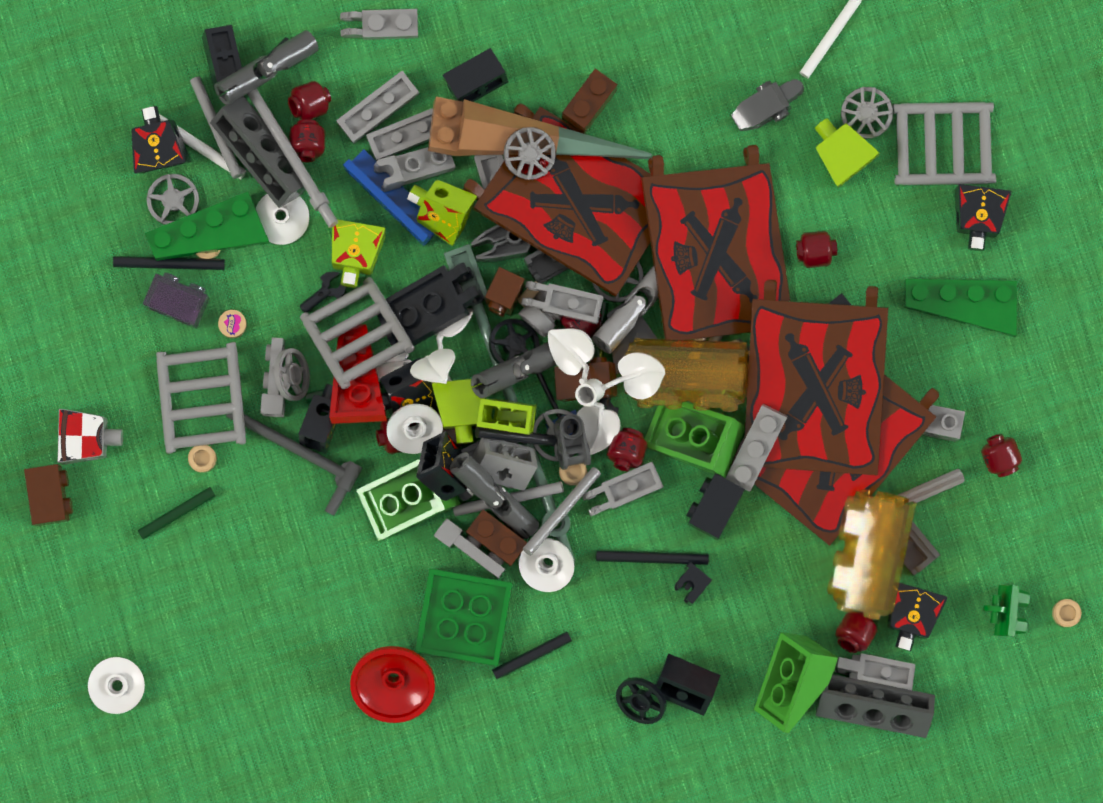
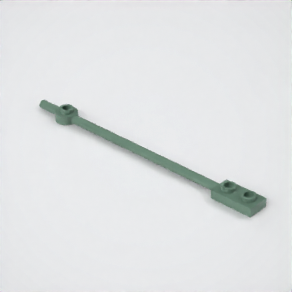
(465, 255)

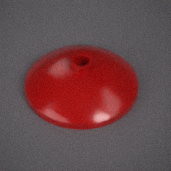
(391, 697)

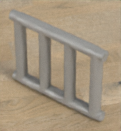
(958, 175)
(333, 358)
(167, 387)

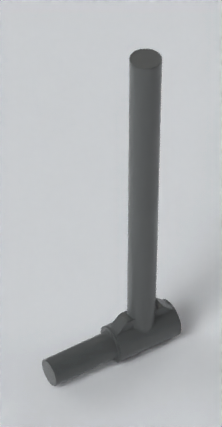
(345, 474)

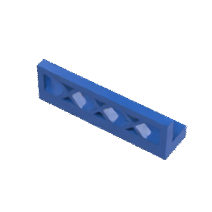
(393, 201)

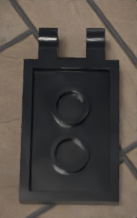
(433, 303)

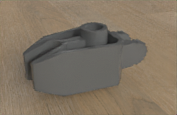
(767, 104)
(504, 243)

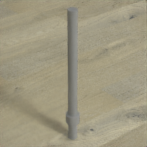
(318, 199)

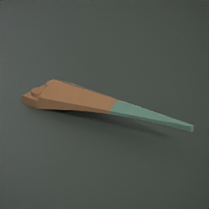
(478, 129)

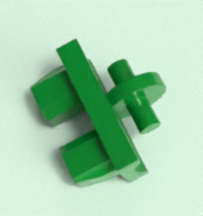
(1005, 609)

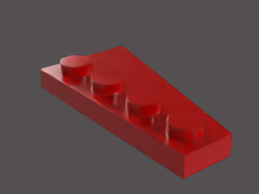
(363, 397)

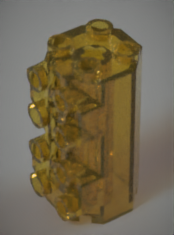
(697, 372)
(873, 553)

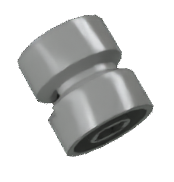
(538, 320)

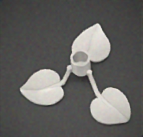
(434, 366)
(639, 372)

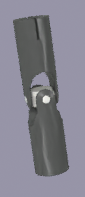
(282, 58)
(512, 371)
(485, 488)

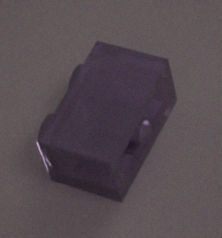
(176, 300)

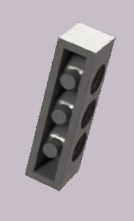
(258, 150)
(876, 706)

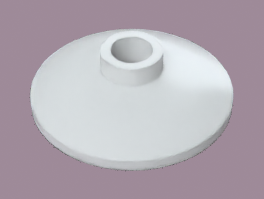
(287, 230)
(408, 438)
(543, 576)
(101, 685)

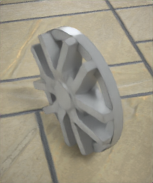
(867, 111)
(529, 153)

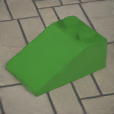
(695, 437)
(401, 502)
(794, 680)

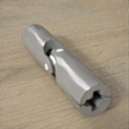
(625, 318)

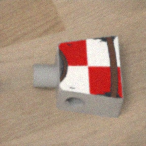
(84, 437)

